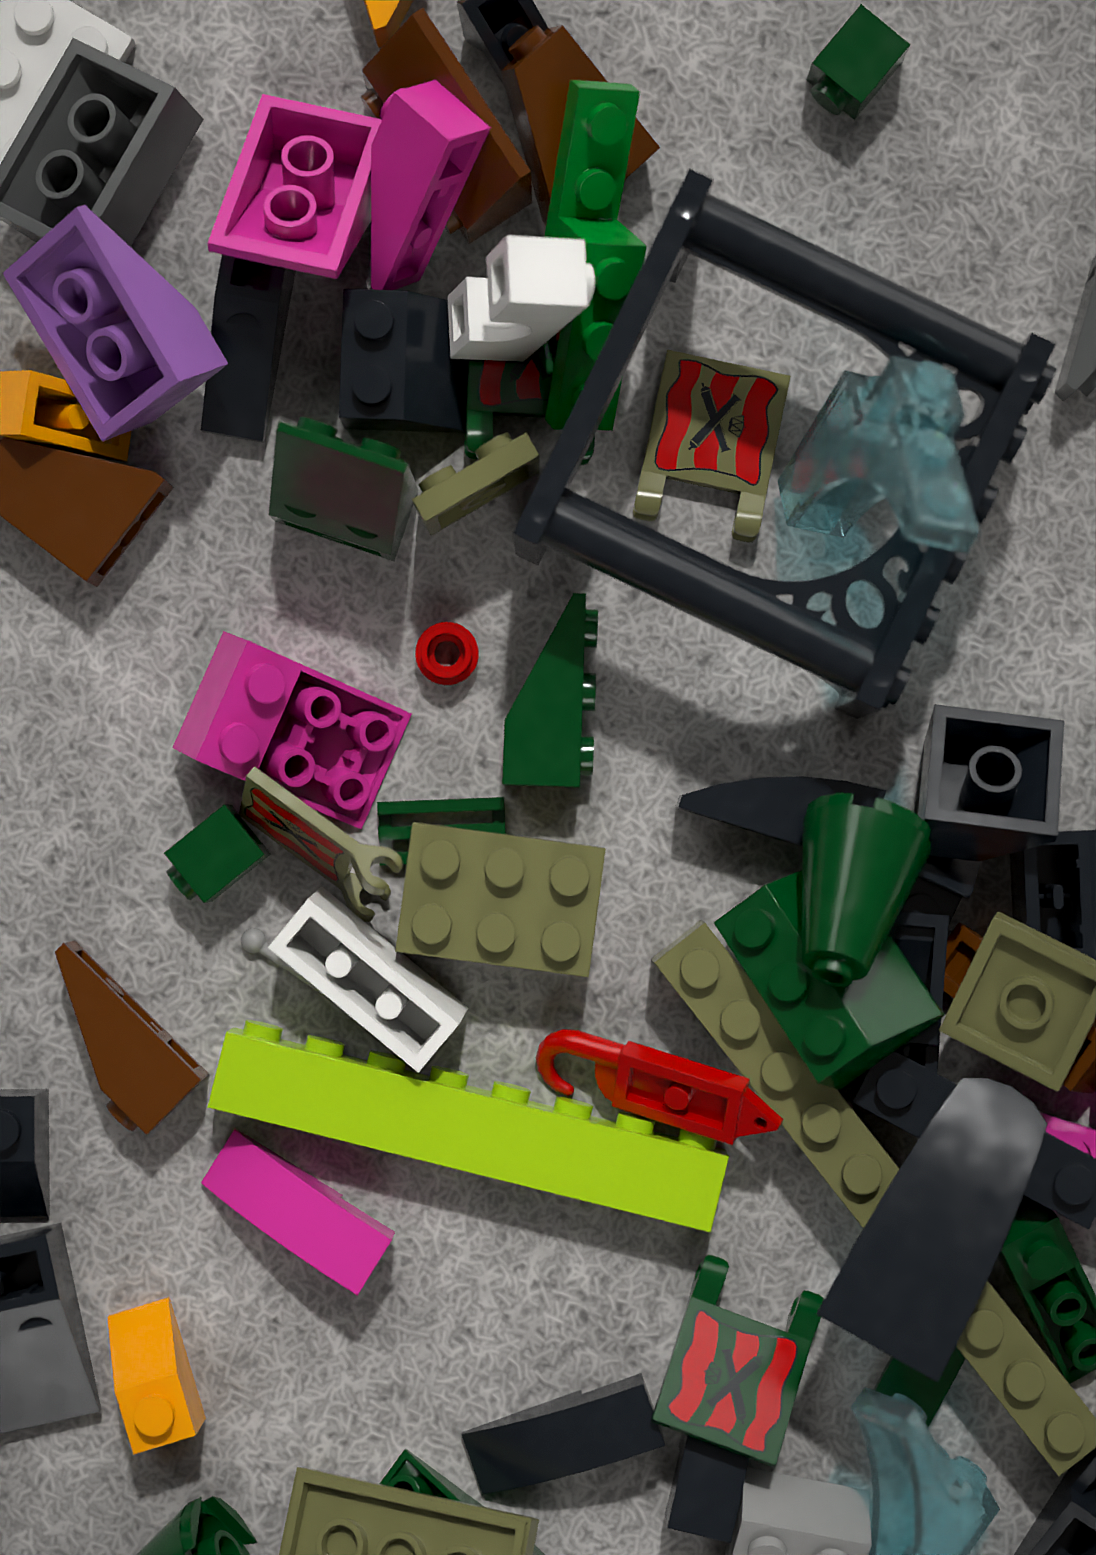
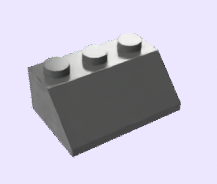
(97, 141)

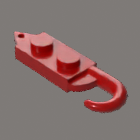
(662, 1086)

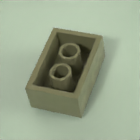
(500, 899)

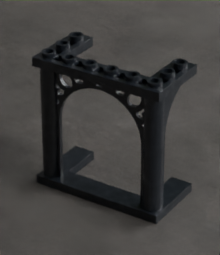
(852, 659)

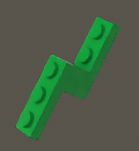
(586, 207)

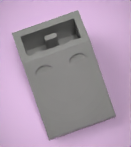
(800, 1517)

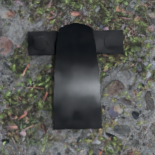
(948, 1208)

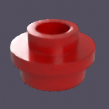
(439, 634)

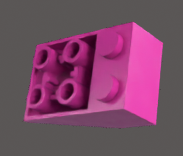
(294, 726)

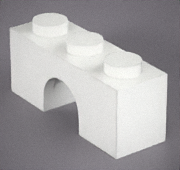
(525, 300)

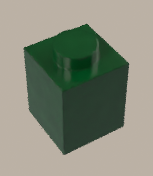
(856, 63)
(214, 855)

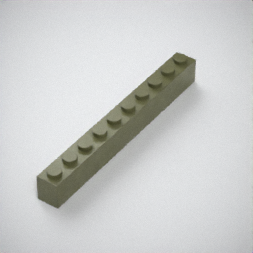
(860, 1174)

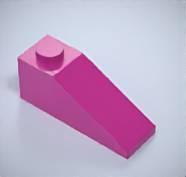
(416, 178)

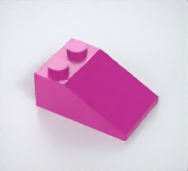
(298, 188)

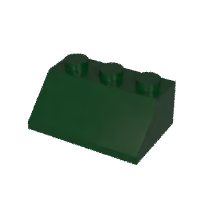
(831, 1027)

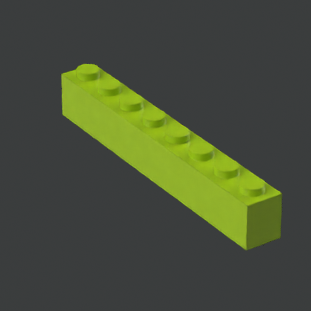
(468, 1126)

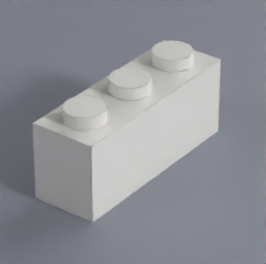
(369, 978)

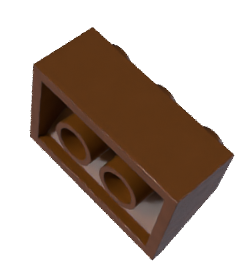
(500, 177)

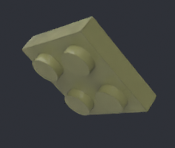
(499, 468)
(1025, 1001)

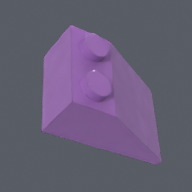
(112, 324)

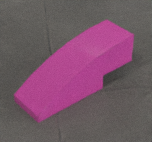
(298, 1211)

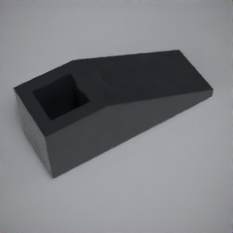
(249, 331)

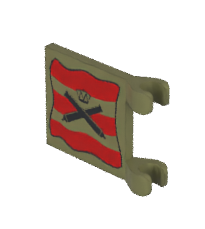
(716, 431)
(317, 841)

